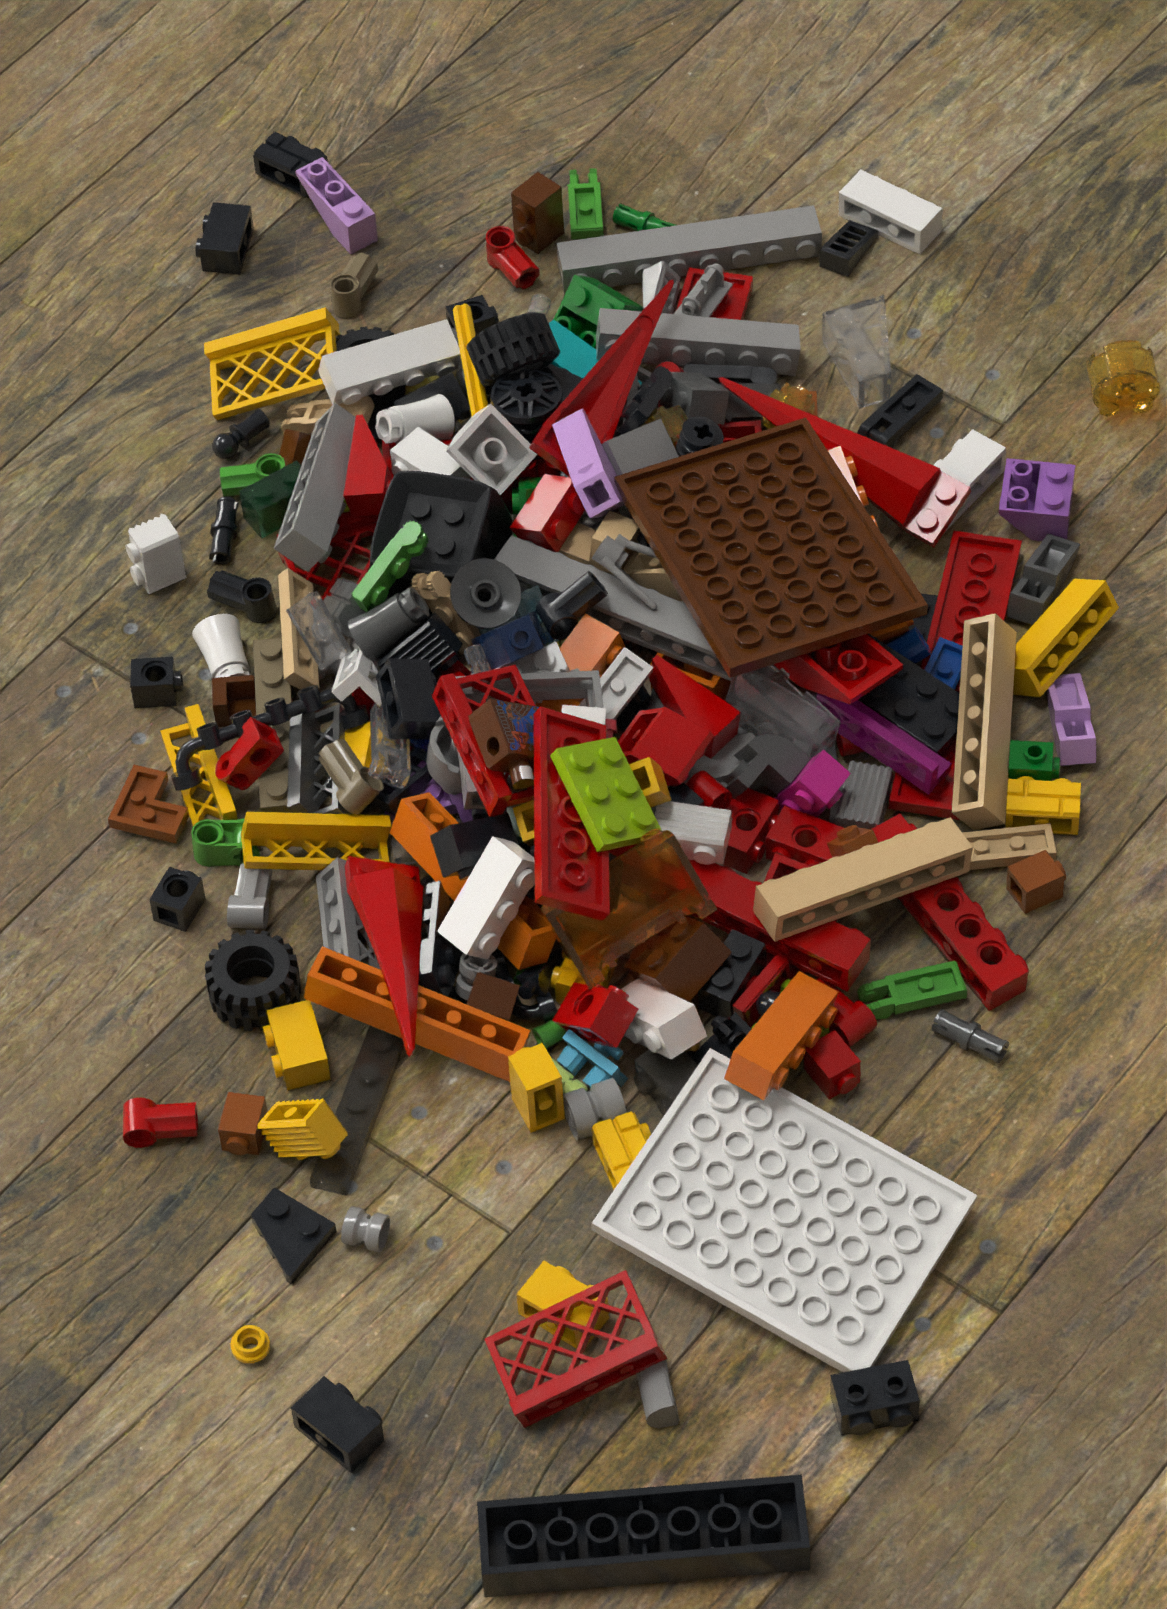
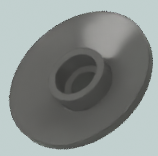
(492, 578)

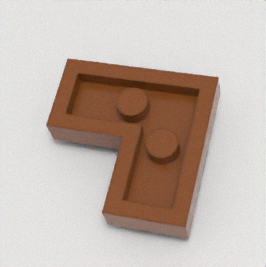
(142, 812)

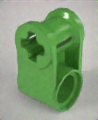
(219, 842)

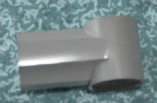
(250, 903)

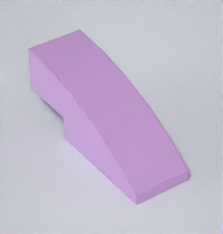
(1071, 720)

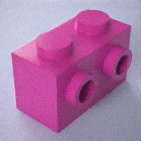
(815, 786)

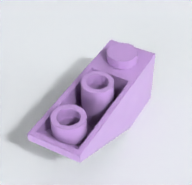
(339, 205)
(588, 465)

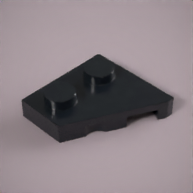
(291, 1232)

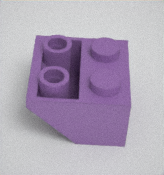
(1037, 497)

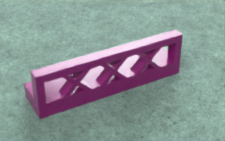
(888, 743)

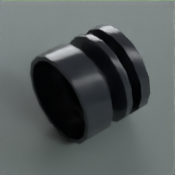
(527, 400)

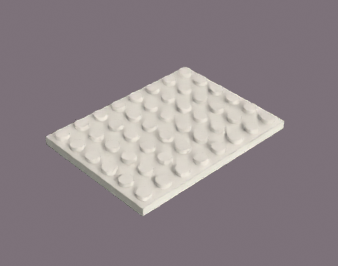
(785, 1216)

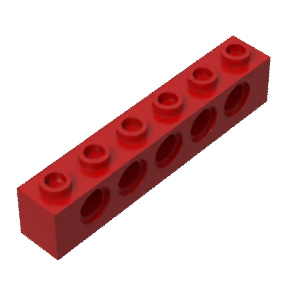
(989, 982)

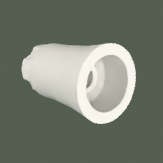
(430, 414)
(222, 645)

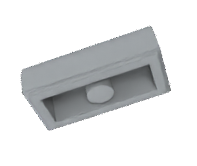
(658, 1396)

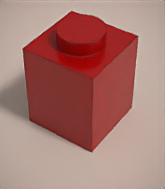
(832, 1065)

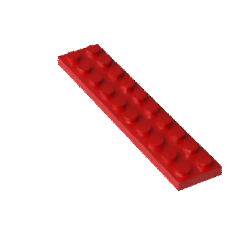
(973, 585)

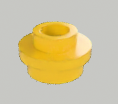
(250, 1335)

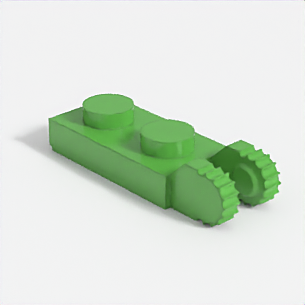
(585, 206)
(390, 566)
(914, 989)

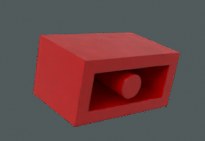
(549, 513)

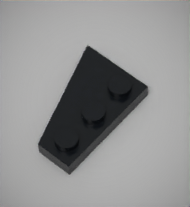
(438, 956)

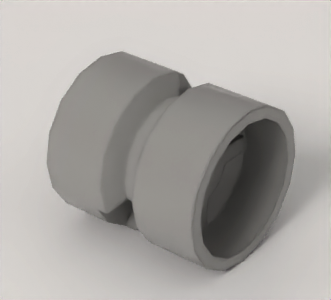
(587, 1108)

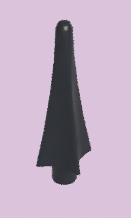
(538, 977)

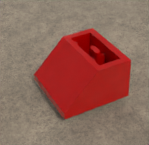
(668, 740)

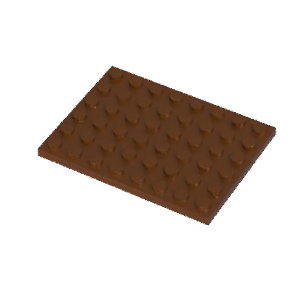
(769, 547)

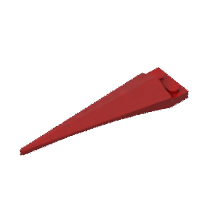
(606, 385)
(899, 485)
(391, 911)

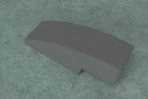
(1042, 578)

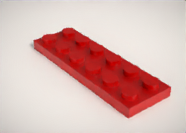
(567, 866)

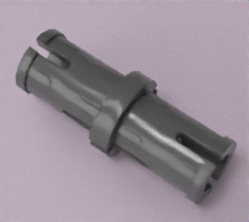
(970, 1036)

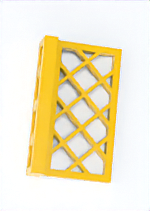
(269, 342)

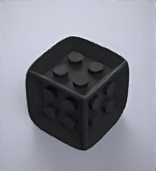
(458, 515)

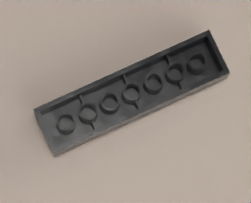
(643, 1535)

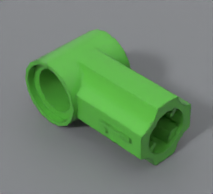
(241, 476)

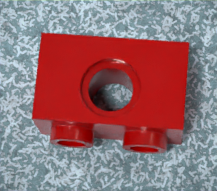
(751, 821)
(800, 837)
(596, 1013)

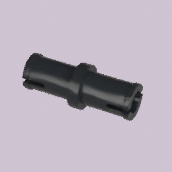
(223, 530)

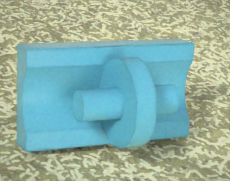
(579, 1052)

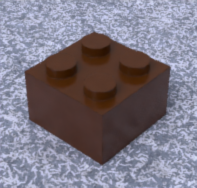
(678, 958)

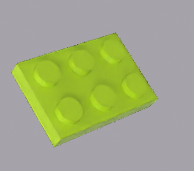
(605, 793)

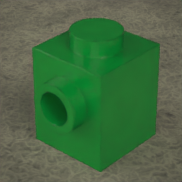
(1033, 760)

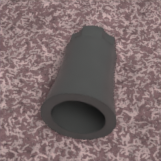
(388, 623)

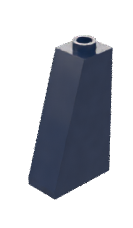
(513, 640)

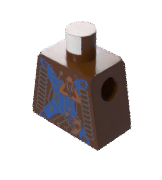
(506, 739)

